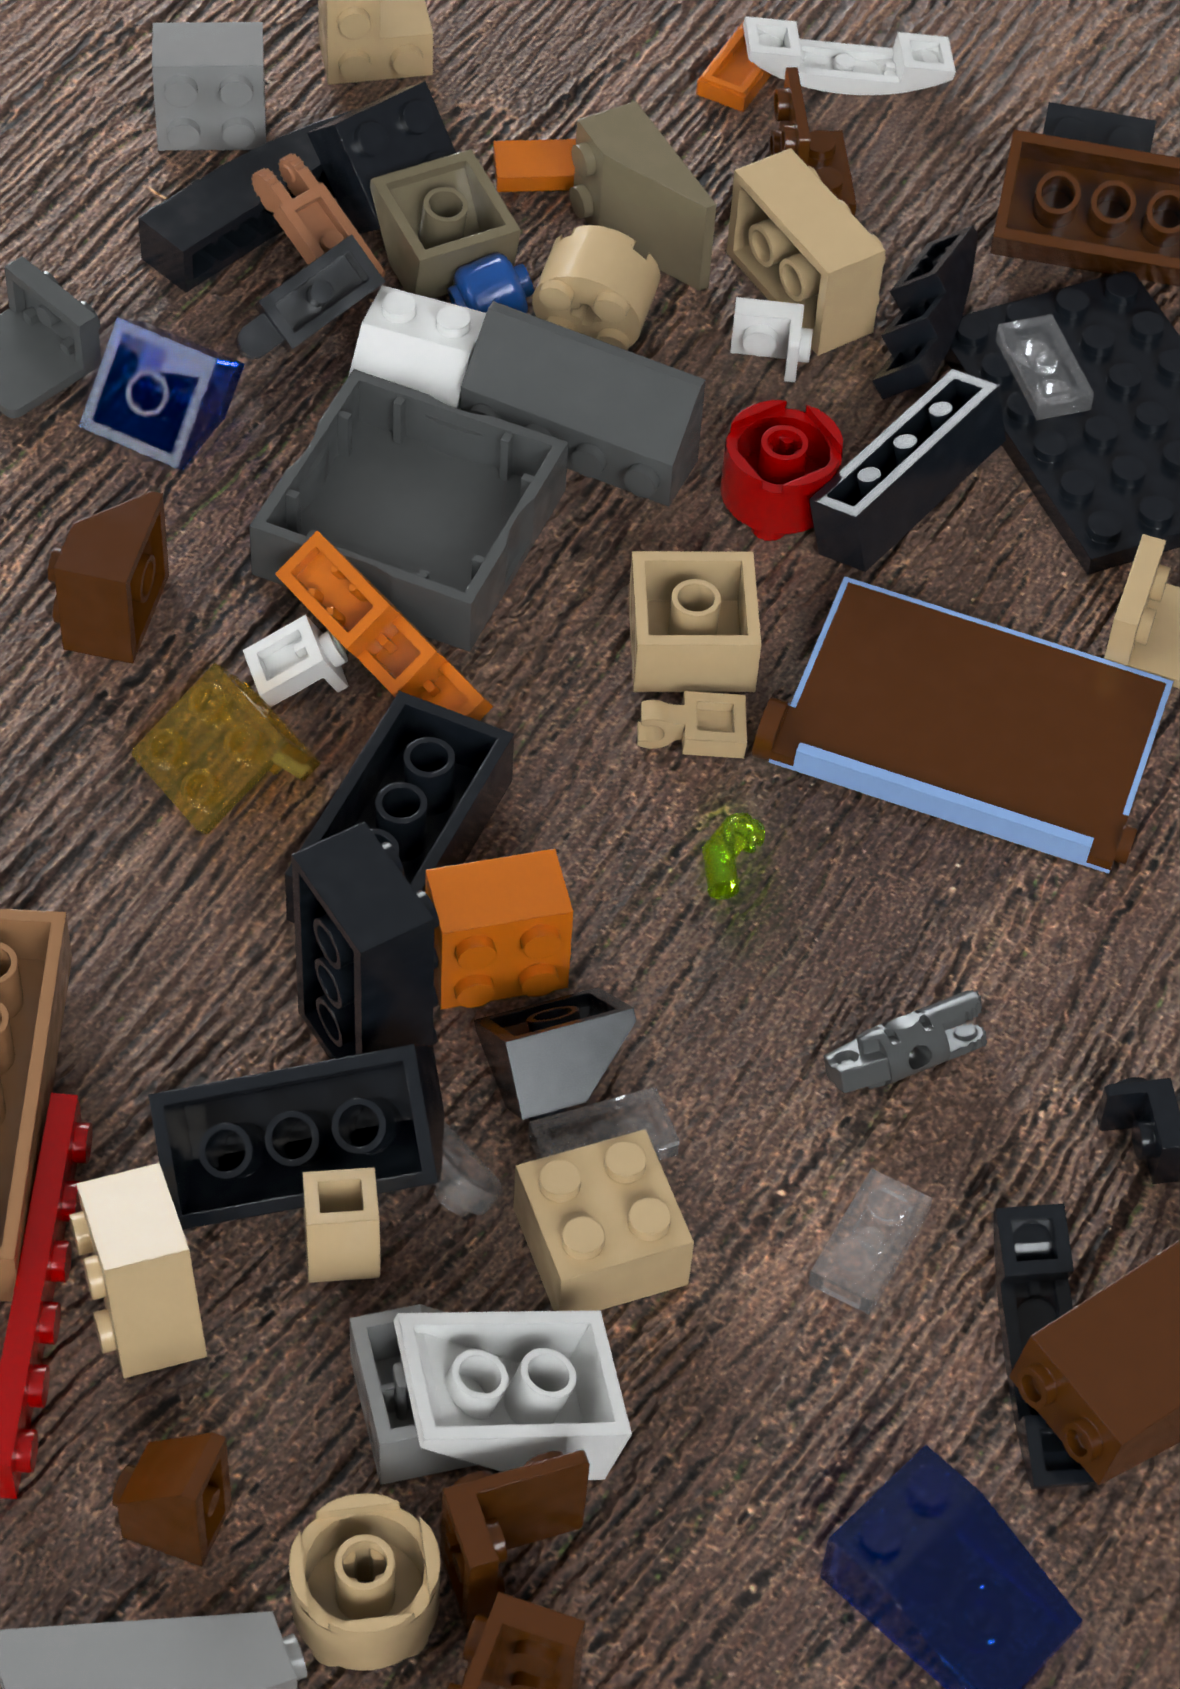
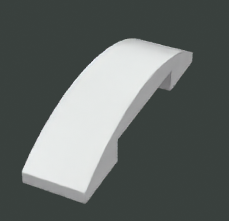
(849, 69)

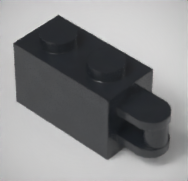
(310, 300)

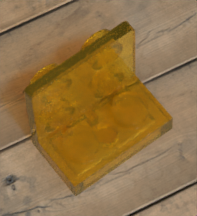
(218, 748)

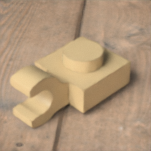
(704, 722)

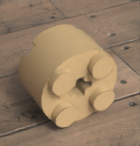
(597, 285)
(372, 1621)

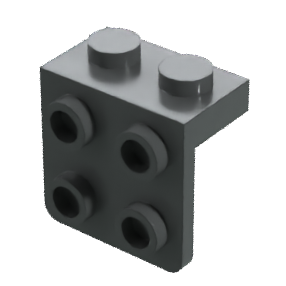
(44, 339)

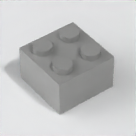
(209, 85)

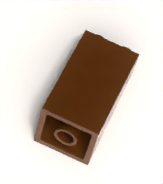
(1112, 1370)

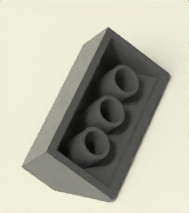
(617, 410)

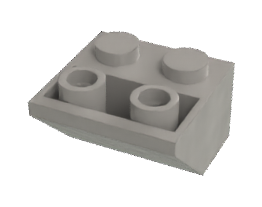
(387, 1402)

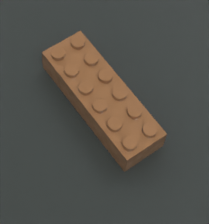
(32, 1007)

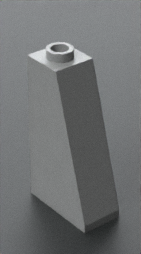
(154, 1654)

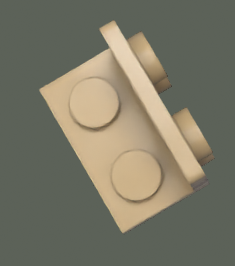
(1148, 617)

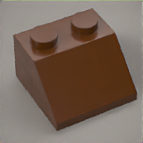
(111, 578)

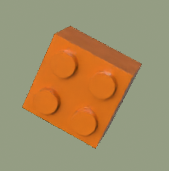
(500, 928)

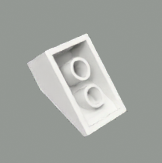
(513, 1386)

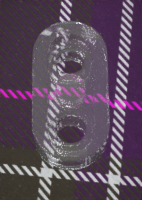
(465, 1180)

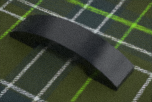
(1033, 1291)

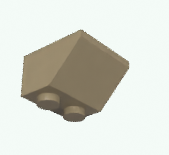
(440, 220)

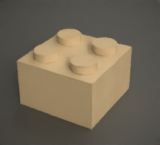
(694, 621)
(603, 1224)

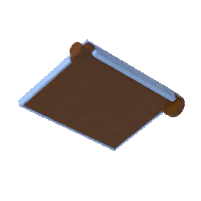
(971, 724)

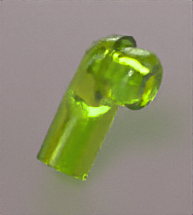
(734, 834)

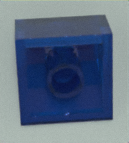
(159, 392)

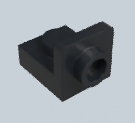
(1155, 1122)

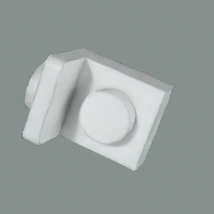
(771, 331)
(294, 660)

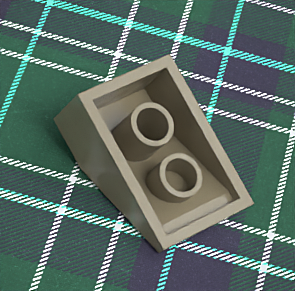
(641, 187)

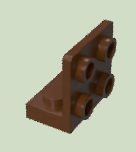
(817, 148)
(502, 1511)
(523, 1648)

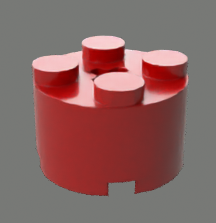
(777, 464)

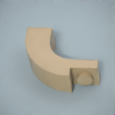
(341, 1225)

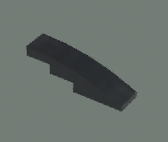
(931, 308)

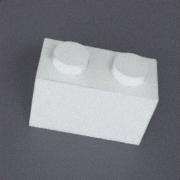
(418, 343)

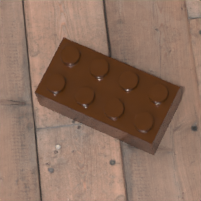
(1090, 207)

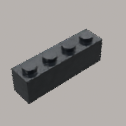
(908, 470)

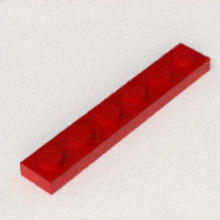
(42, 1263)

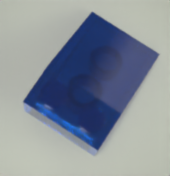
(948, 1580)

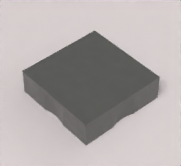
(418, 501)

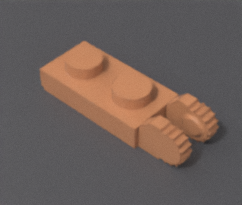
(313, 217)

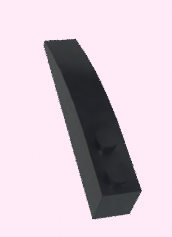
(220, 213)

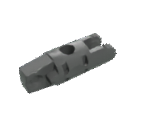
(908, 1044)

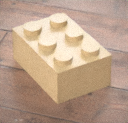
(805, 248)

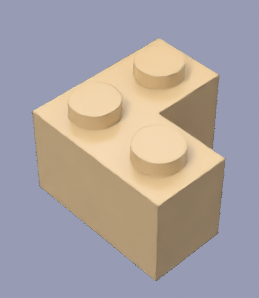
(374, 39)
(139, 1271)

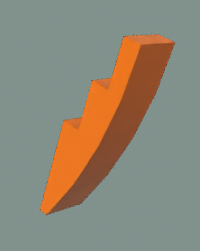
(376, 629)

